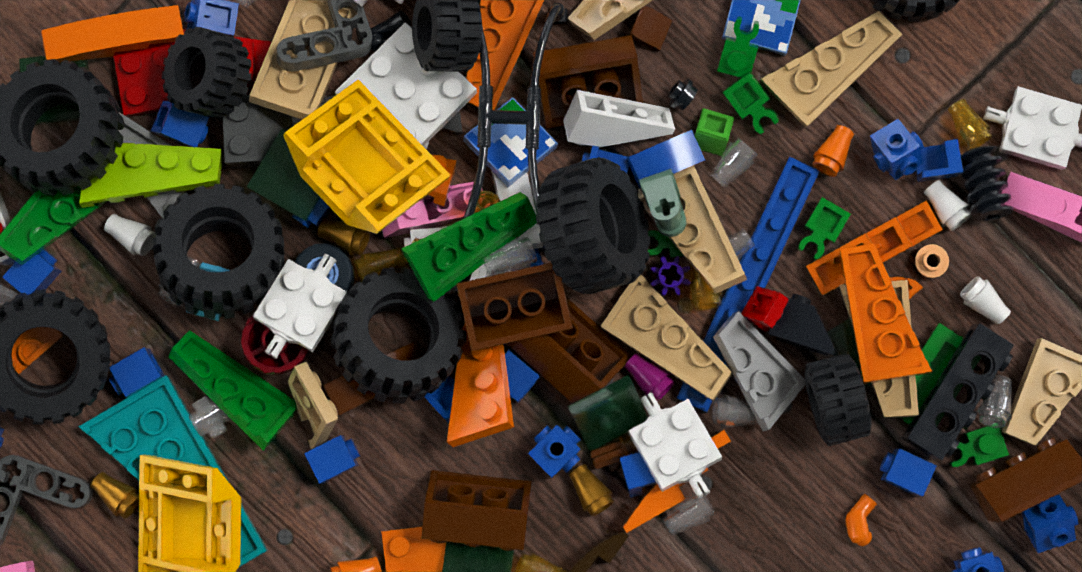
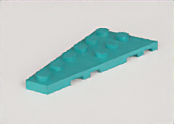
(160, 426)

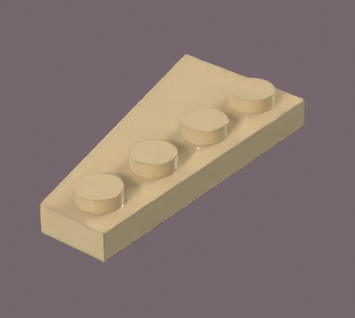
(823, 74)
(658, 333)

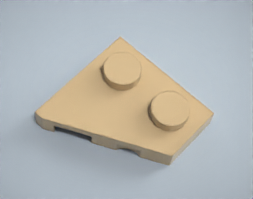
(312, 403)

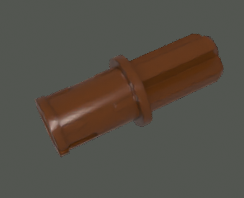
(612, 452)

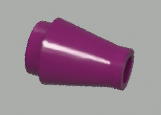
(649, 376)

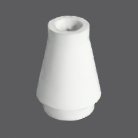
(948, 206)
(132, 235)
(983, 299)

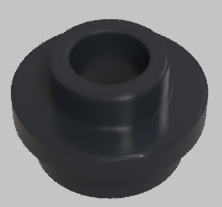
(682, 94)

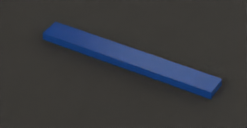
(762, 258)

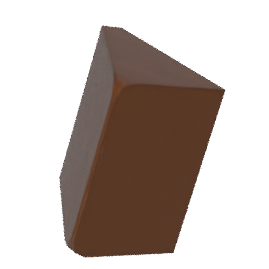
(650, 28)

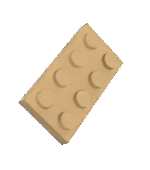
(303, 90)

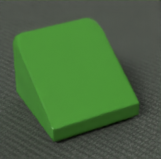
(713, 131)

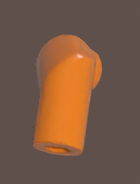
(857, 523)

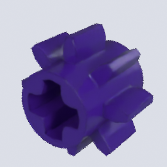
(661, 278)

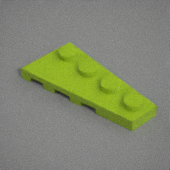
(154, 169)

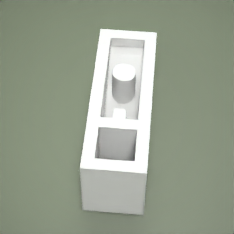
(612, 120)

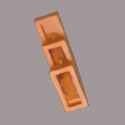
(112, 33)
(889, 239)
(657, 502)

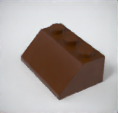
(595, 67)
(514, 306)
(576, 358)
(1028, 479)
(476, 510)

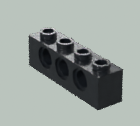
(922, 430)

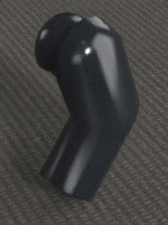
(387, 28)

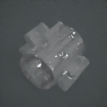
(208, 418)

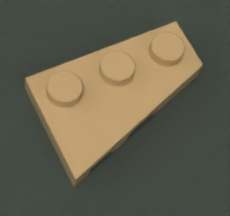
(600, 16)
(1044, 390)

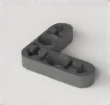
(339, 37)
(27, 482)

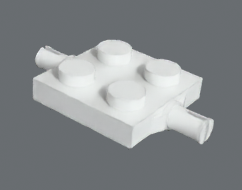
(1038, 127)
(300, 305)
(675, 445)

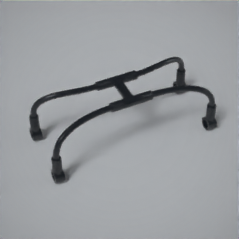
(531, 118)

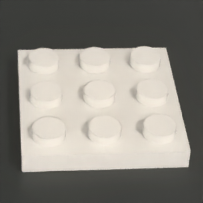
(415, 97)

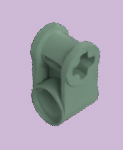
(664, 202)

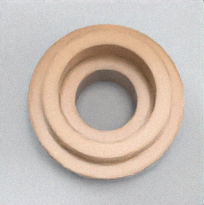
(922, 265)

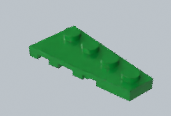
(41, 223)
(459, 249)
(237, 391)

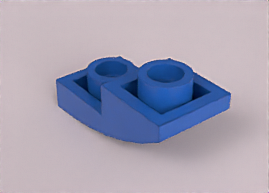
(672, 154)

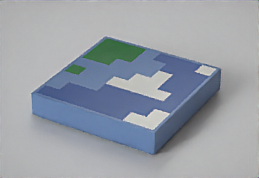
(775, 22)
(507, 152)

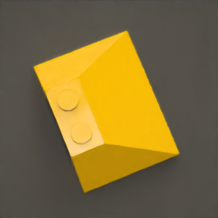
(362, 160)
(187, 518)

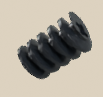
(983, 184)

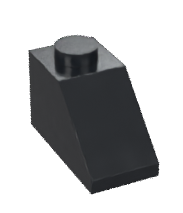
(803, 327)

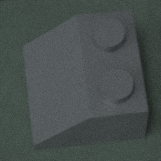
(250, 133)

